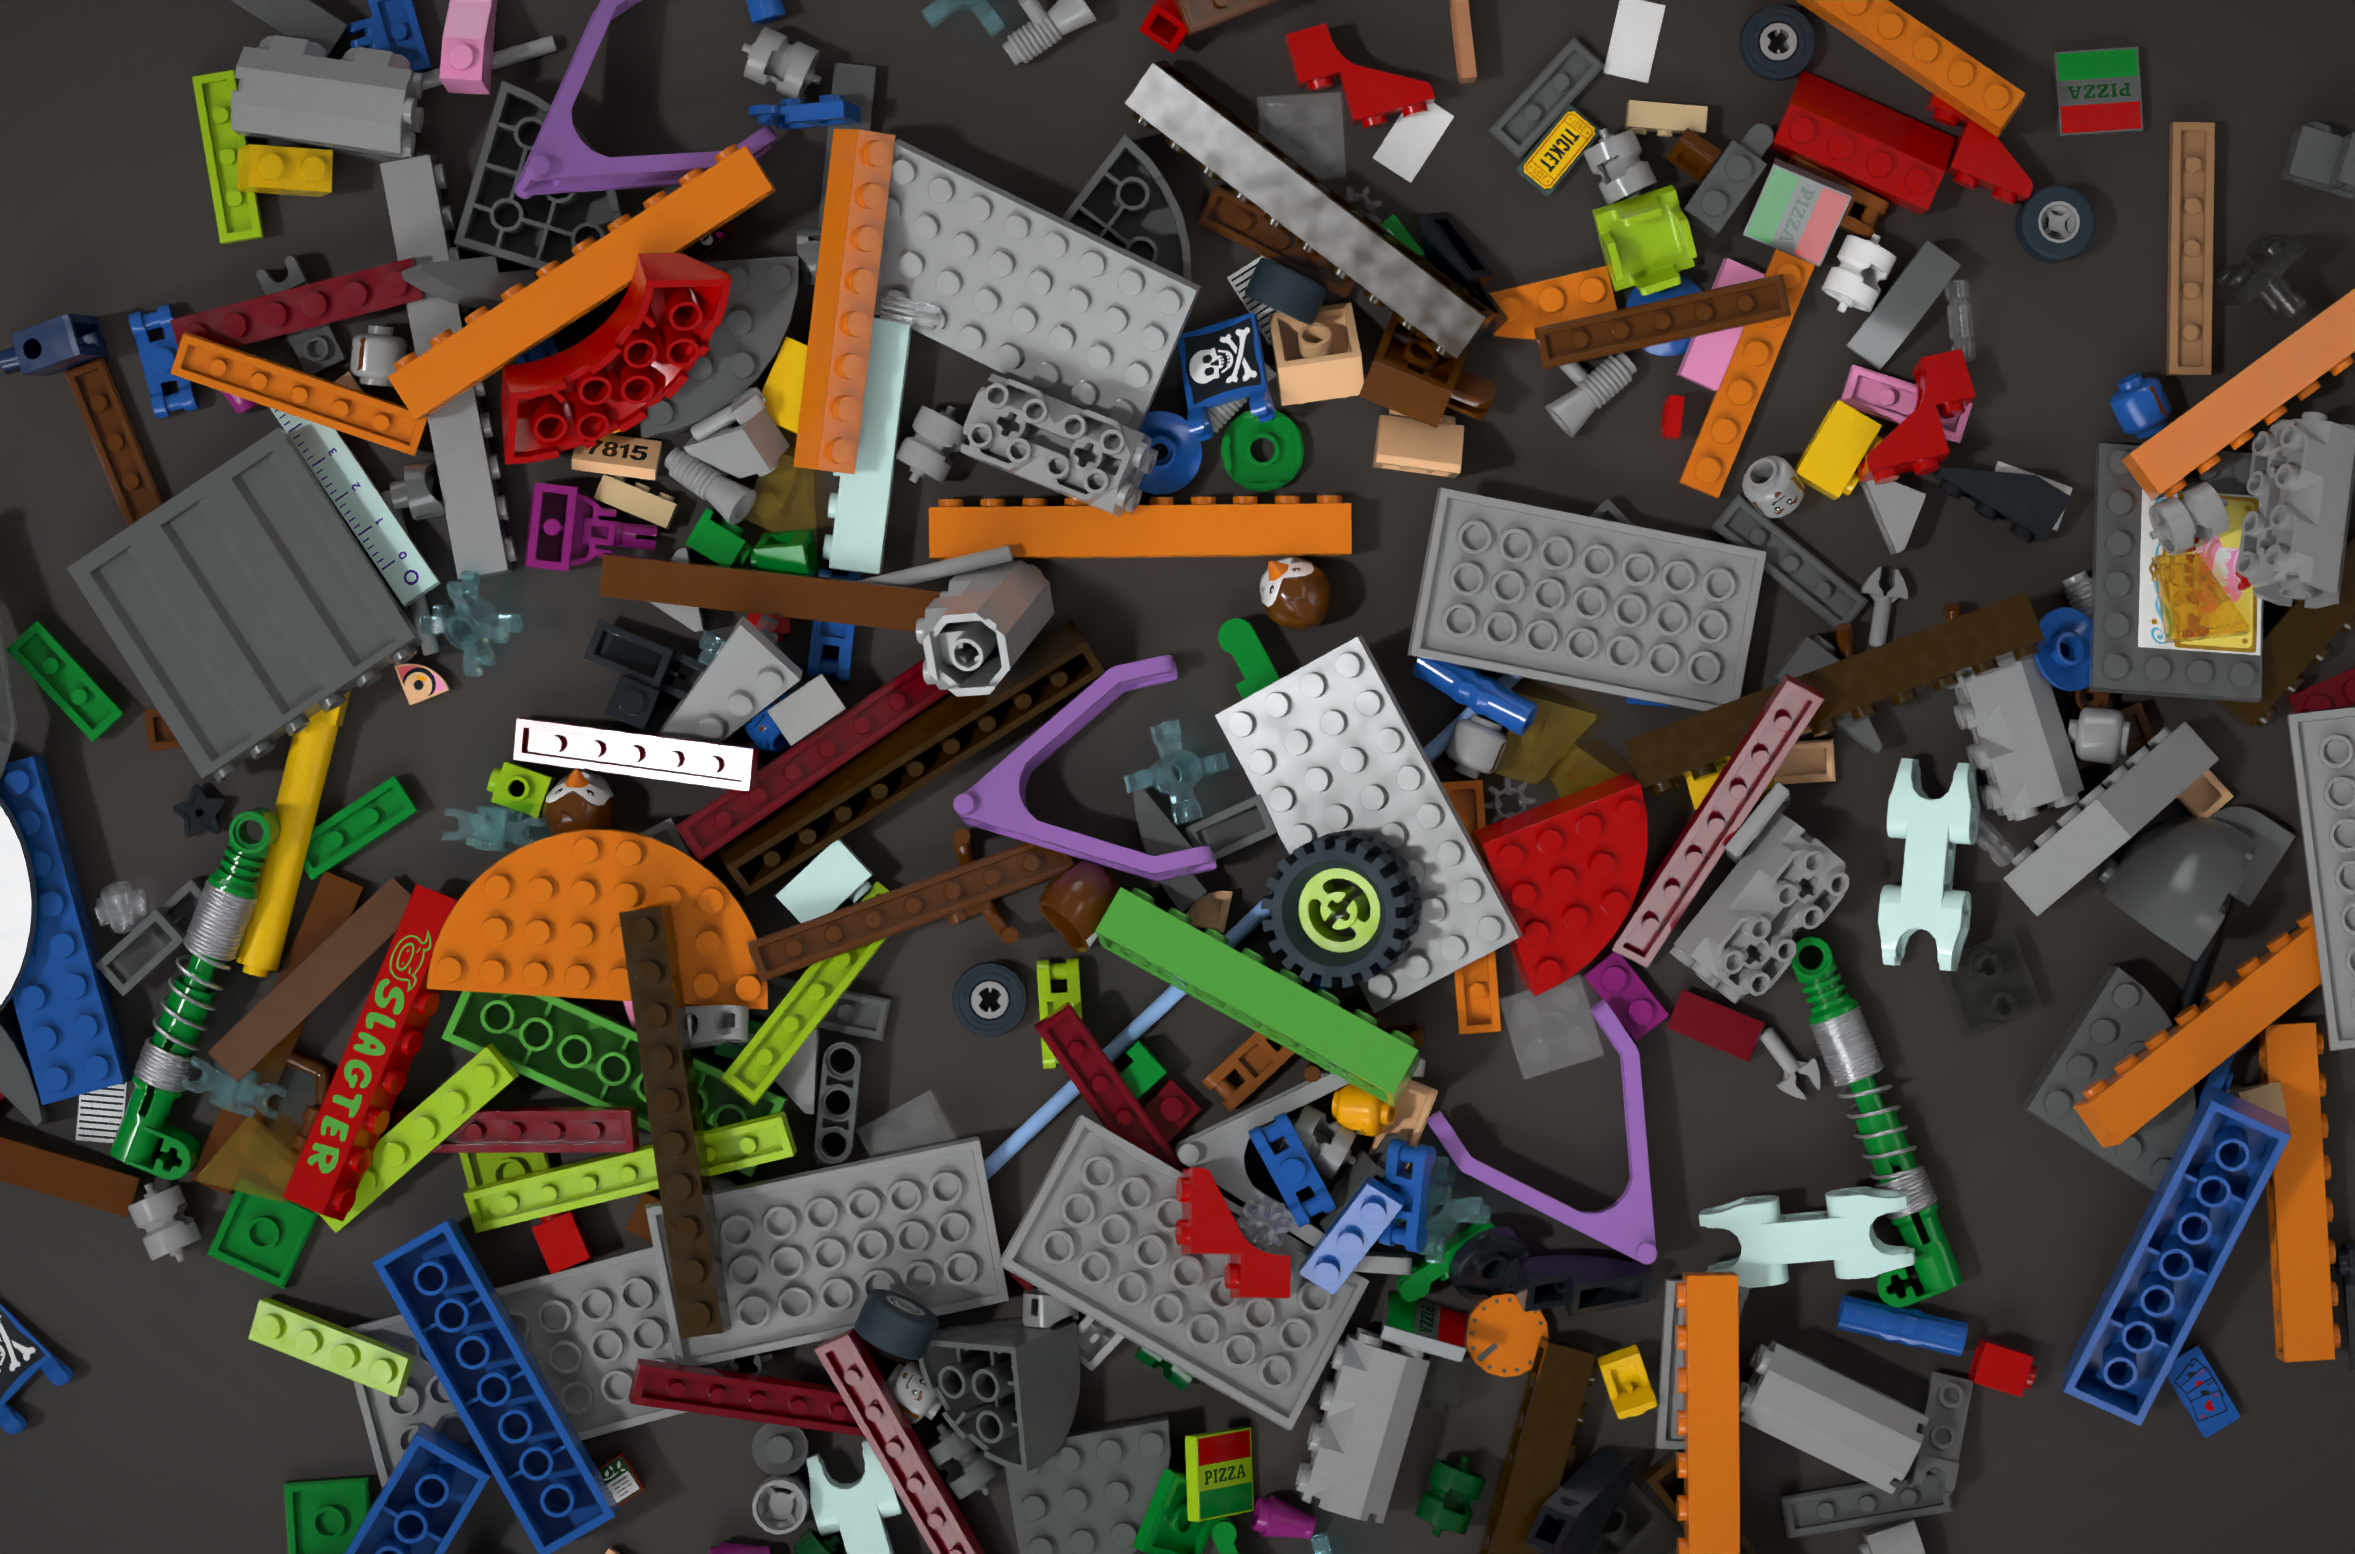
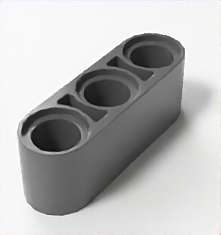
(831, 1121)

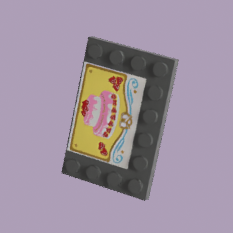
(2126, 616)

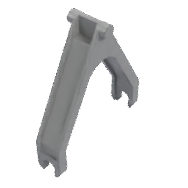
(1223, 1150)

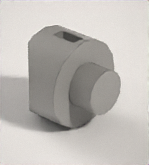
(1048, 1308)

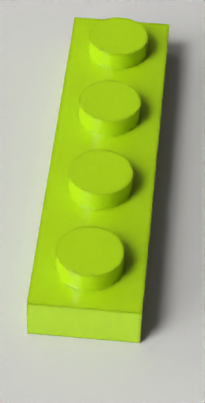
(235, 212)
(331, 1347)

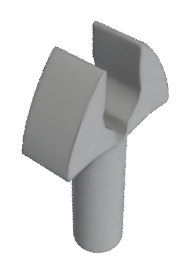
(741, 410)
(1882, 603)
(1790, 1064)

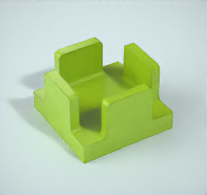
(1645, 241)

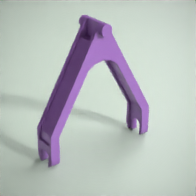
(567, 165)
(999, 797)
(1630, 1219)

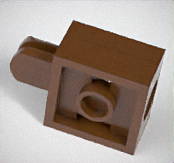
(1420, 381)

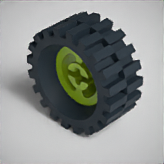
(1308, 878)

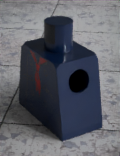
(54, 346)

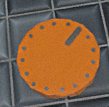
(1504, 1336)

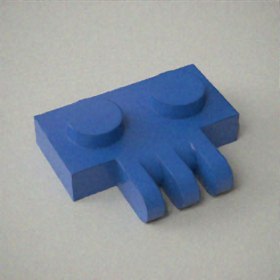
(393, 29)

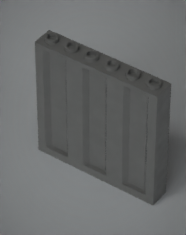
(245, 606)

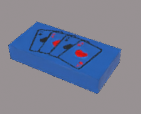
(2201, 1392)

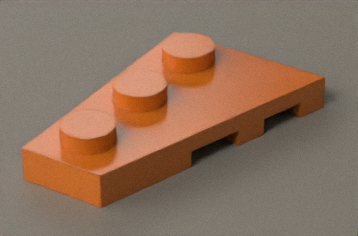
(1554, 302)

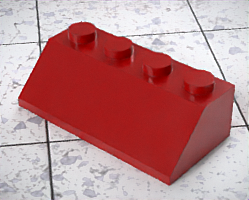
(1863, 143)

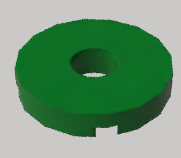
(1262, 475)

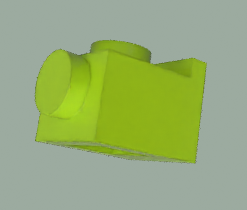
(536, 788)

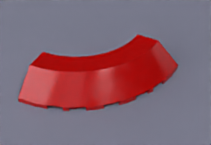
(619, 367)

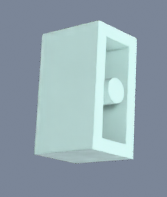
(826, 883)

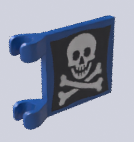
(1221, 367)
(19, 1360)

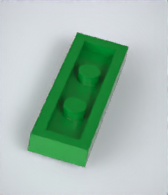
(66, 681)
(358, 826)

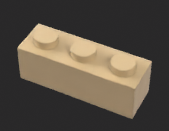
(1665, 118)
(636, 500)

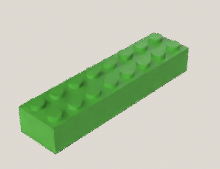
(1258, 996)
(587, 1055)

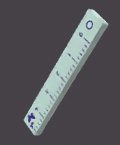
(361, 507)

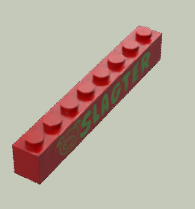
(372, 1064)

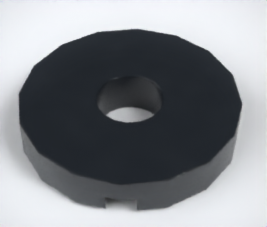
(1468, 1264)

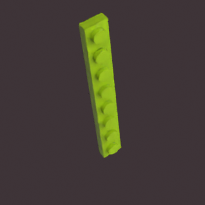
(621, 1174)

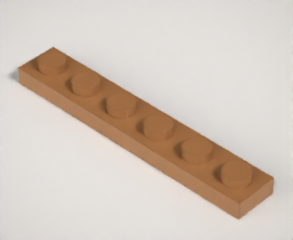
(2190, 249)

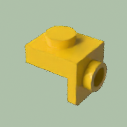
(1627, 1382)

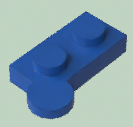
(796, 114)

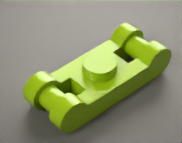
(1052, 1001)

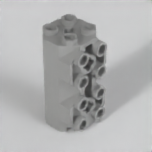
(346, 104)
(1058, 445)
(2300, 531)
(983, 626)
(2017, 740)
(1749, 921)
(1830, 1415)
(1363, 1426)

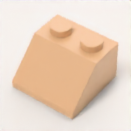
(1317, 358)
(1418, 447)

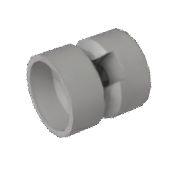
(781, 1503)

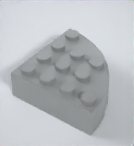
(2109, 816)

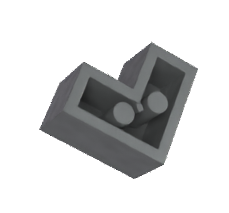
(2321, 160)

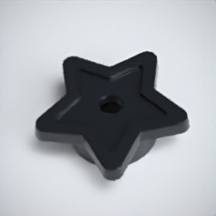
(210, 807)

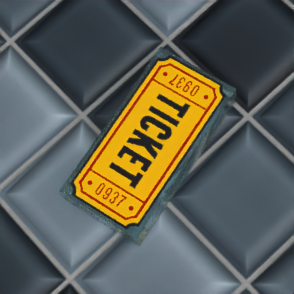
(1558, 150)

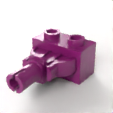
(568, 528)

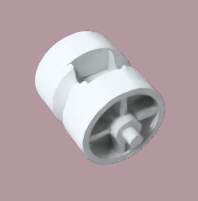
(1858, 274)

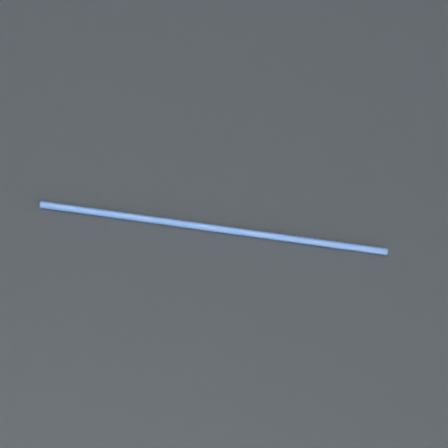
(1172, 995)

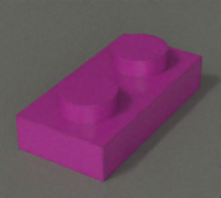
(1626, 995)

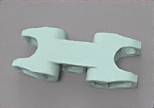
(1931, 838)
(1838, 1234)
(854, 1507)

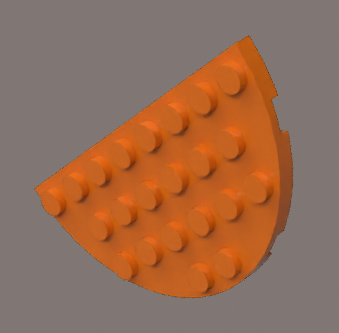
(553, 926)

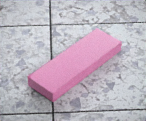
(1711, 353)
(1892, 400)

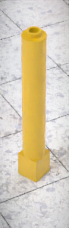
(283, 867)

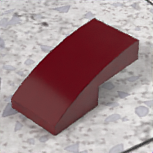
(1716, 1025)

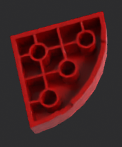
(1568, 875)

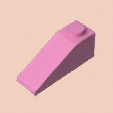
(468, 46)

